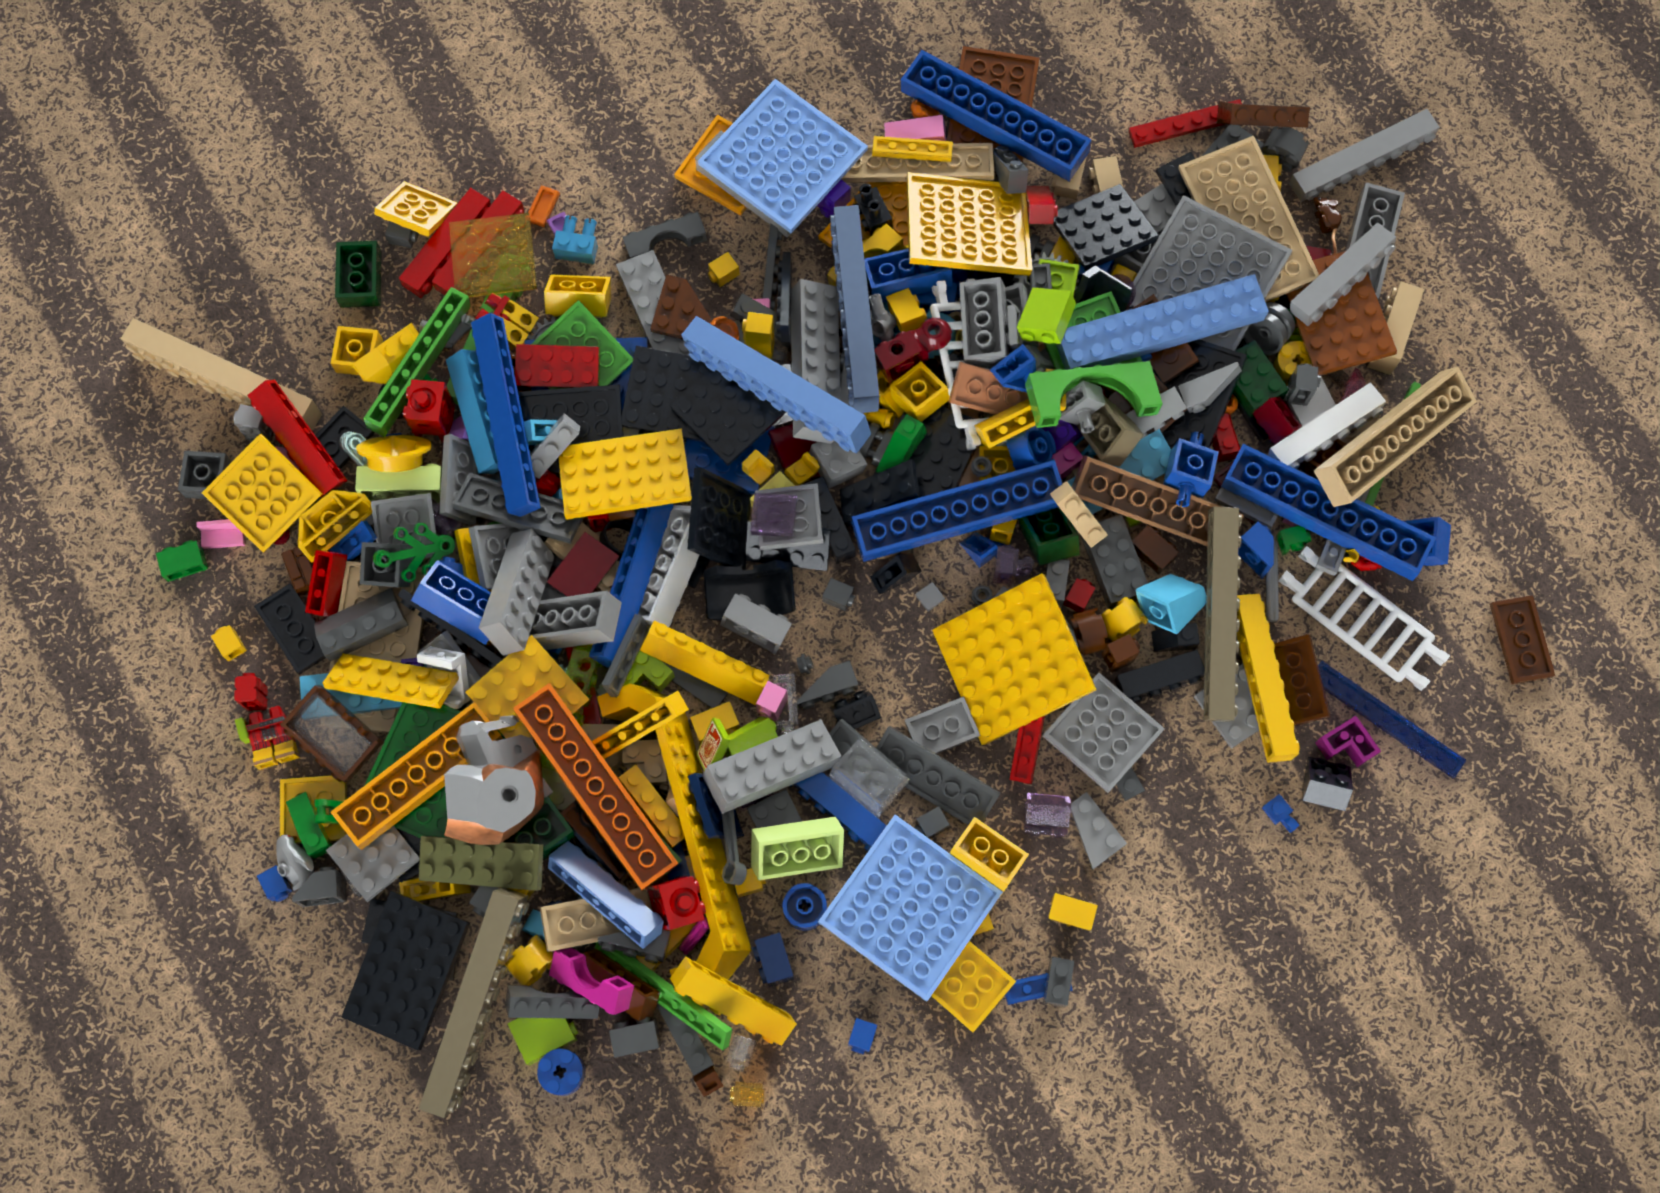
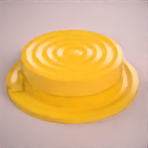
(394, 452)

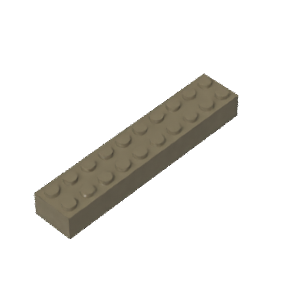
(474, 1002)

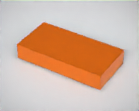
(543, 205)

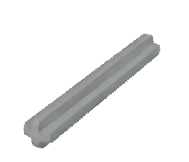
(1272, 599)

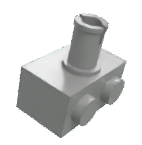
(1081, 404)

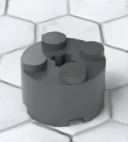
(1288, 145)

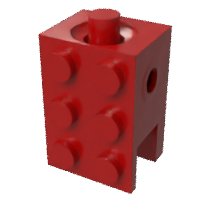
(429, 405)
(677, 902)

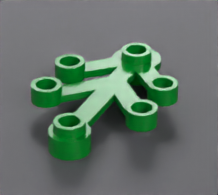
(418, 551)

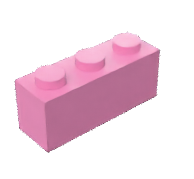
(920, 128)

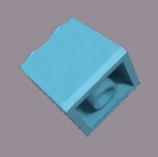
(1171, 601)

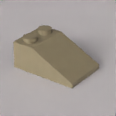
(1113, 434)

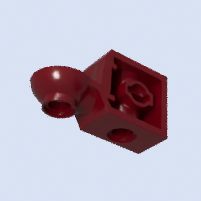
(911, 347)

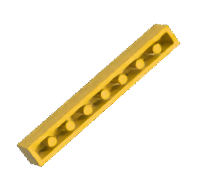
(1265, 681)

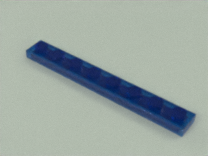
(1390, 721)

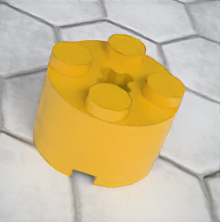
(1289, 357)
(1123, 619)
(530, 961)

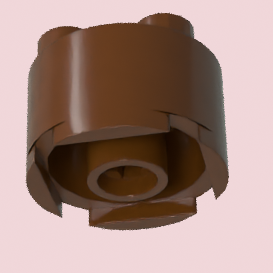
(1089, 631)

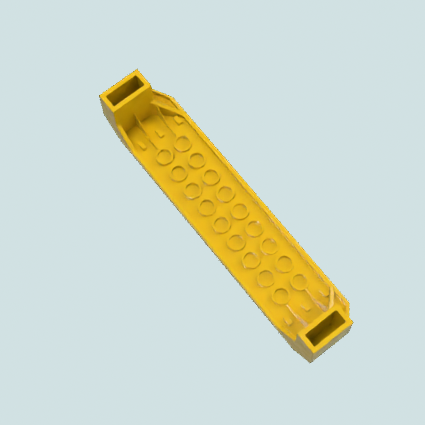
(728, 939)

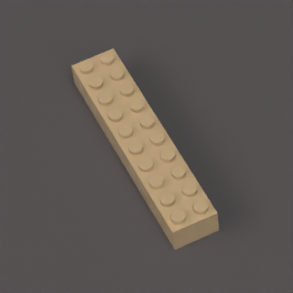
(205, 368)
(1395, 437)

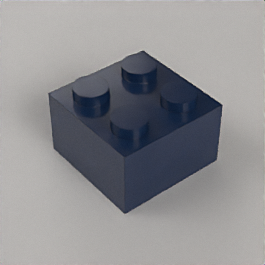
(774, 960)

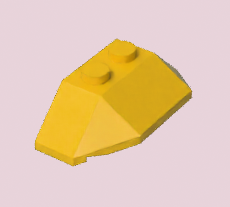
(384, 359)
(331, 520)

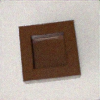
(708, 1081)

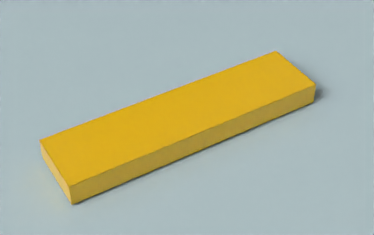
(912, 148)

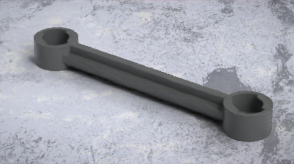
(733, 871)

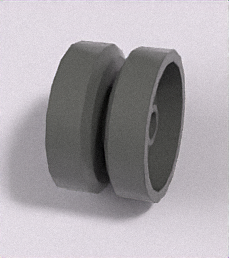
(1273, 331)

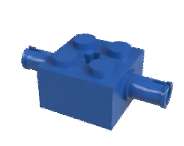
(1190, 468)

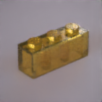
(747, 1095)

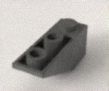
(1010, 170)
(833, 682)
(653, 952)

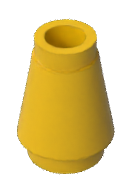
(883, 417)

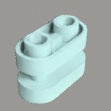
(349, 442)

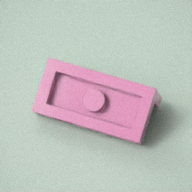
(220, 534)

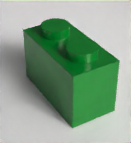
(181, 560)

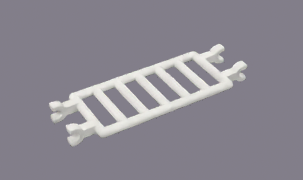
(942, 304)
(1406, 671)

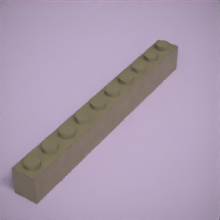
(1222, 614)

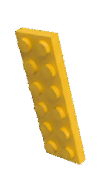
(391, 680)

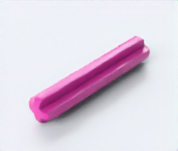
(694, 936)

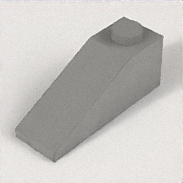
(1205, 389)

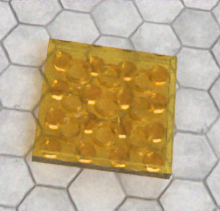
(493, 255)

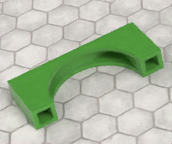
(1131, 380)

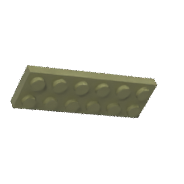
(466, 863)

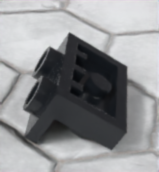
(856, 710)

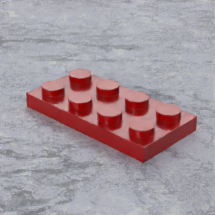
(556, 366)

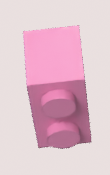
(771, 701)

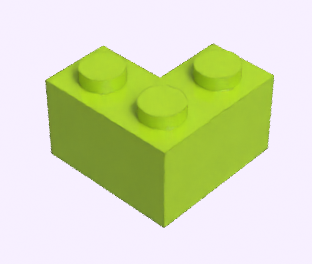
(650, 669)

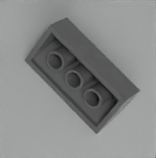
(360, 624)

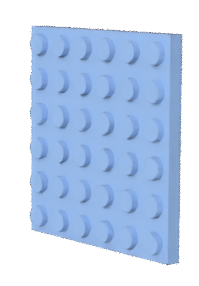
(783, 155)
(910, 907)

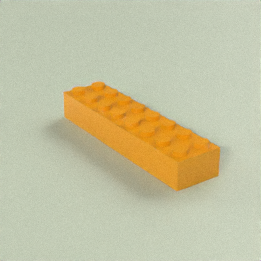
(406, 782)

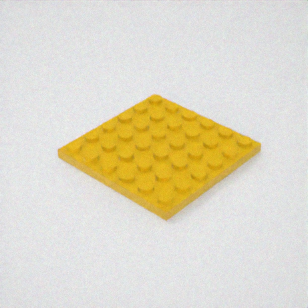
(967, 225)
(1014, 659)

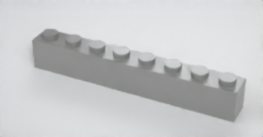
(1364, 155)

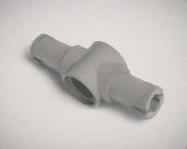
(883, 322)

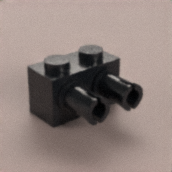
(872, 209)

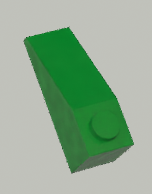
(903, 443)
(310, 833)

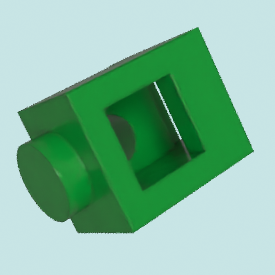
(1292, 538)

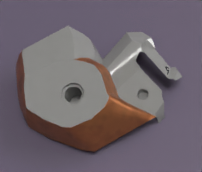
(496, 788)

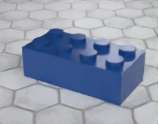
(893, 273)
(453, 599)

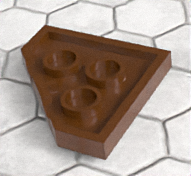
(677, 308)

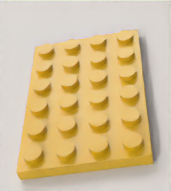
(624, 474)

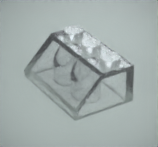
(868, 778)

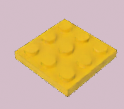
(415, 208)
(317, 788)
(973, 987)

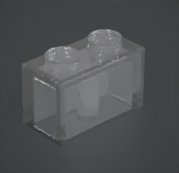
(741, 1053)

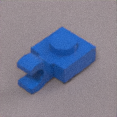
(1279, 811)

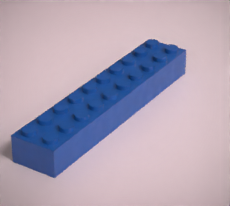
(995, 115)
(1305, 503)
(956, 511)

